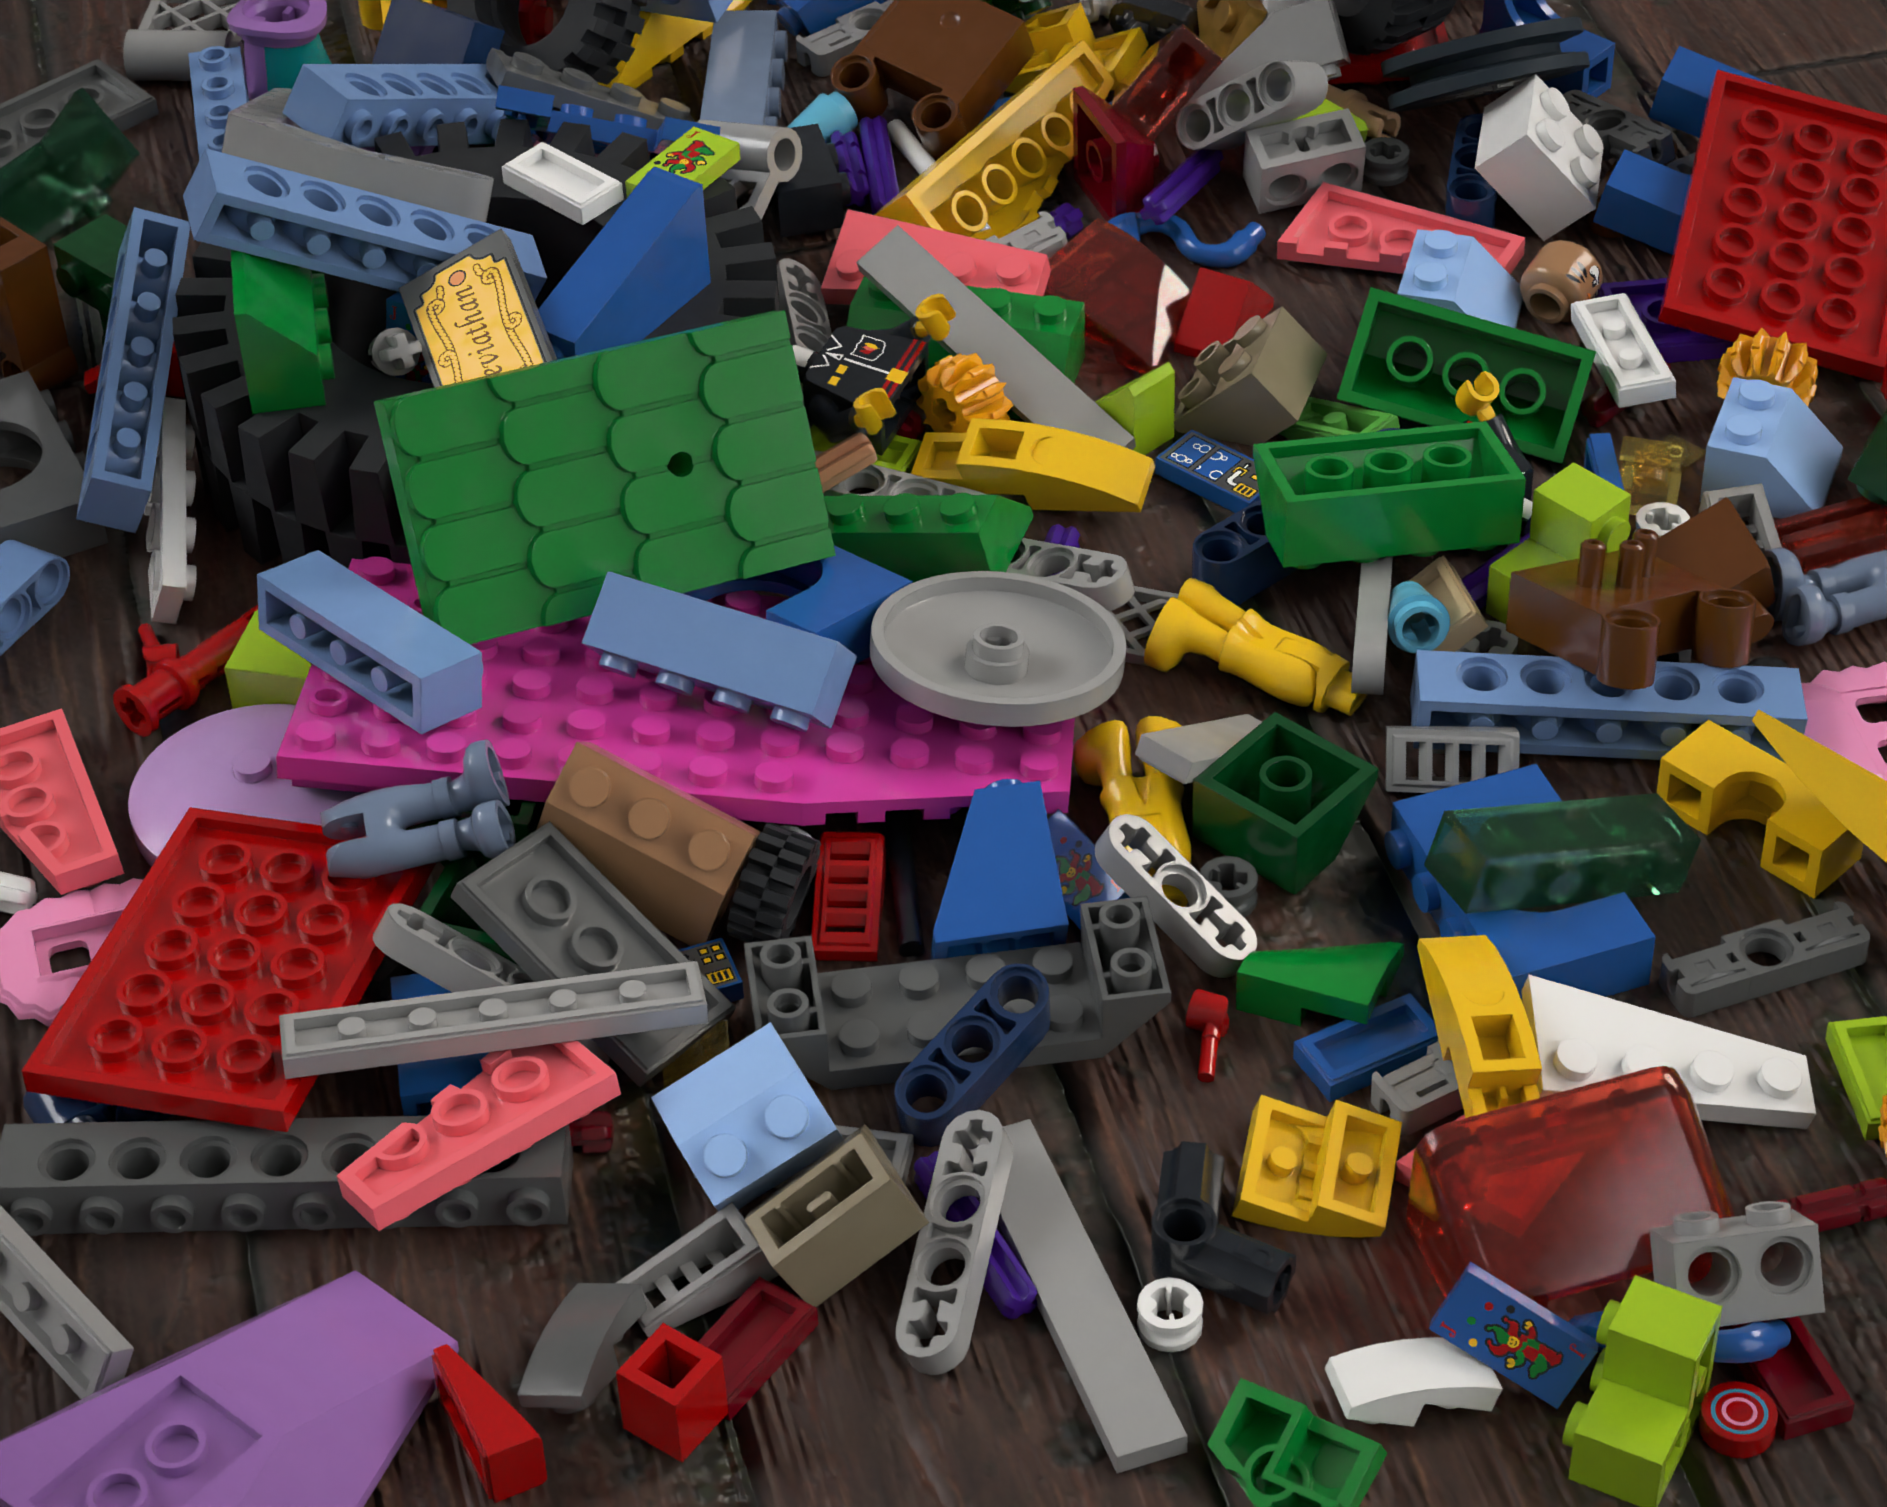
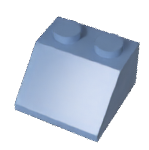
(1461, 277)
(1771, 440)
(746, 1120)

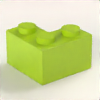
(1564, 514)
(1644, 1392)

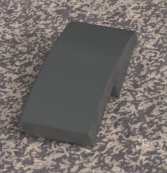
(577, 1348)

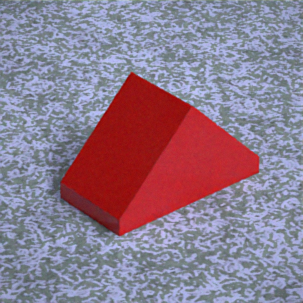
(1217, 310)

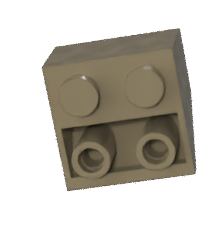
(1252, 381)
(835, 1218)

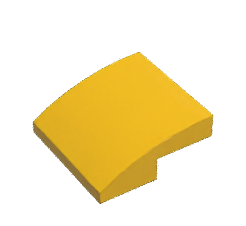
(1318, 1169)

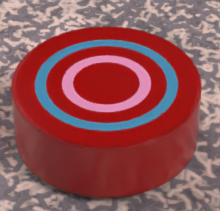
(1738, 1419)

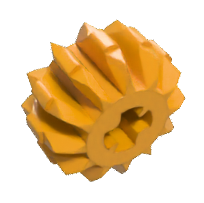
(1770, 361)
(959, 391)

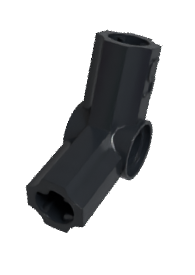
(1201, 1251)

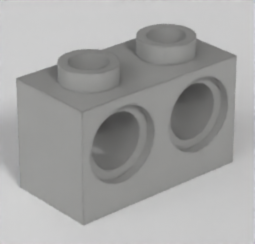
(1295, 157)
(1736, 1252)

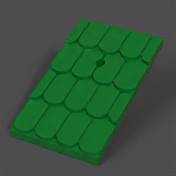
(631, 460)

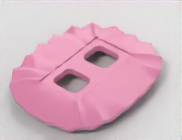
(1834, 717)
(51, 927)

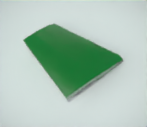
(1323, 979)
(1290, 1455)

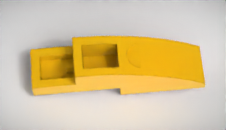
(1038, 461)
(1480, 1022)

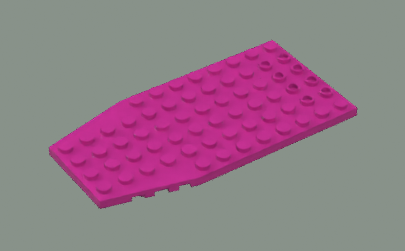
(550, 692)

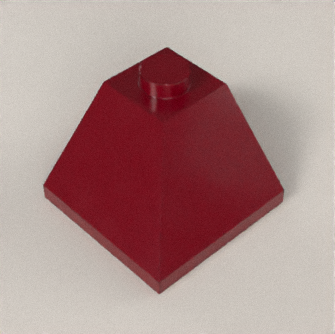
(1110, 156)

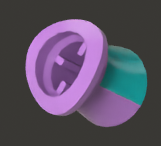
(278, 40)

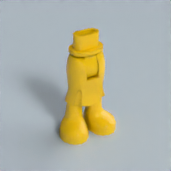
(1251, 649)
(1104, 761)

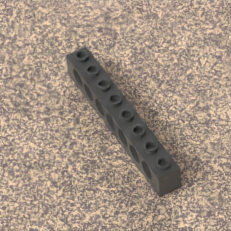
(246, 1178)

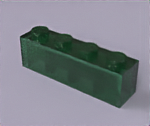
(1561, 852)

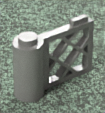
(163, 54)
(766, 157)

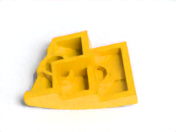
(1061, 29)

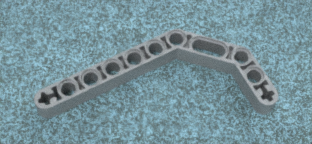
(269, 137)

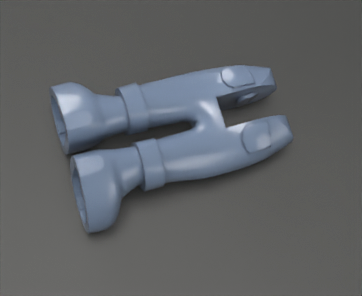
(1826, 598)
(389, 811)

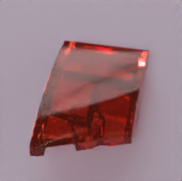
(1126, 291)

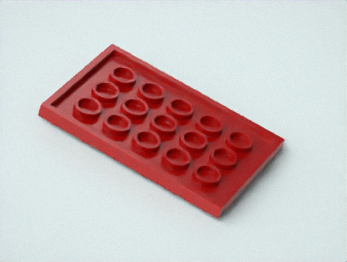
(1786, 226)
(204, 964)

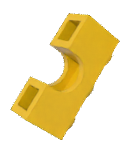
(1725, 778)

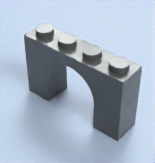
(45, 502)

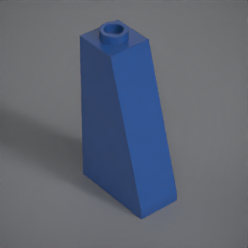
(634, 270)

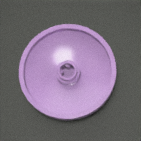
(223, 767)

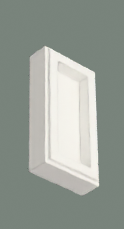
(562, 183)

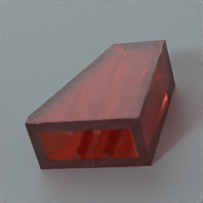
(1164, 81)

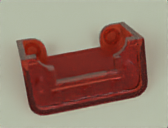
(1565, 1186)

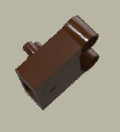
(942, 55)
(31, 312)
(1626, 610)

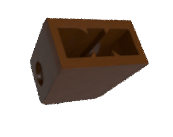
(1724, 552)

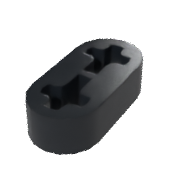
(1155, 17)

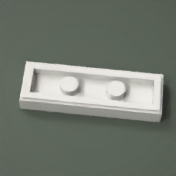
(1623, 350)

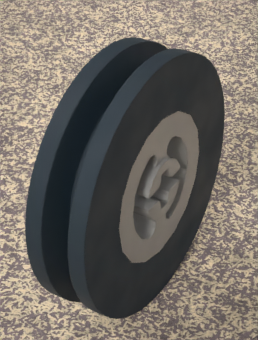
(1484, 63)

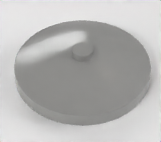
(997, 648)

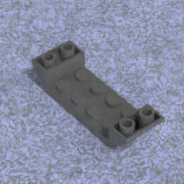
(876, 1019)

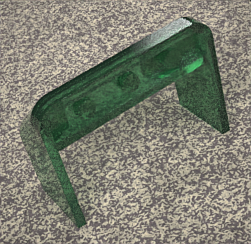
(66, 171)

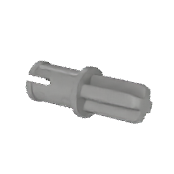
(395, 351)

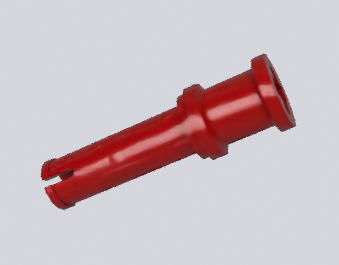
(177, 681)

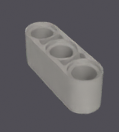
(1256, 99)

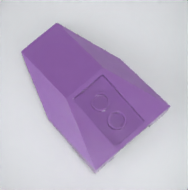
(258, 1416)

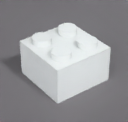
(1540, 157)

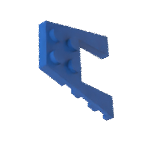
(546, 122)

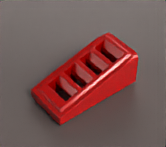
(849, 859)
(493, 1434)

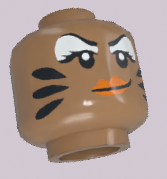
(1557, 277)

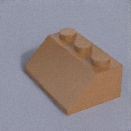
(651, 840)

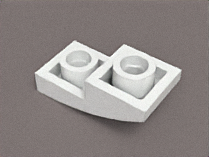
(1398, 1377)

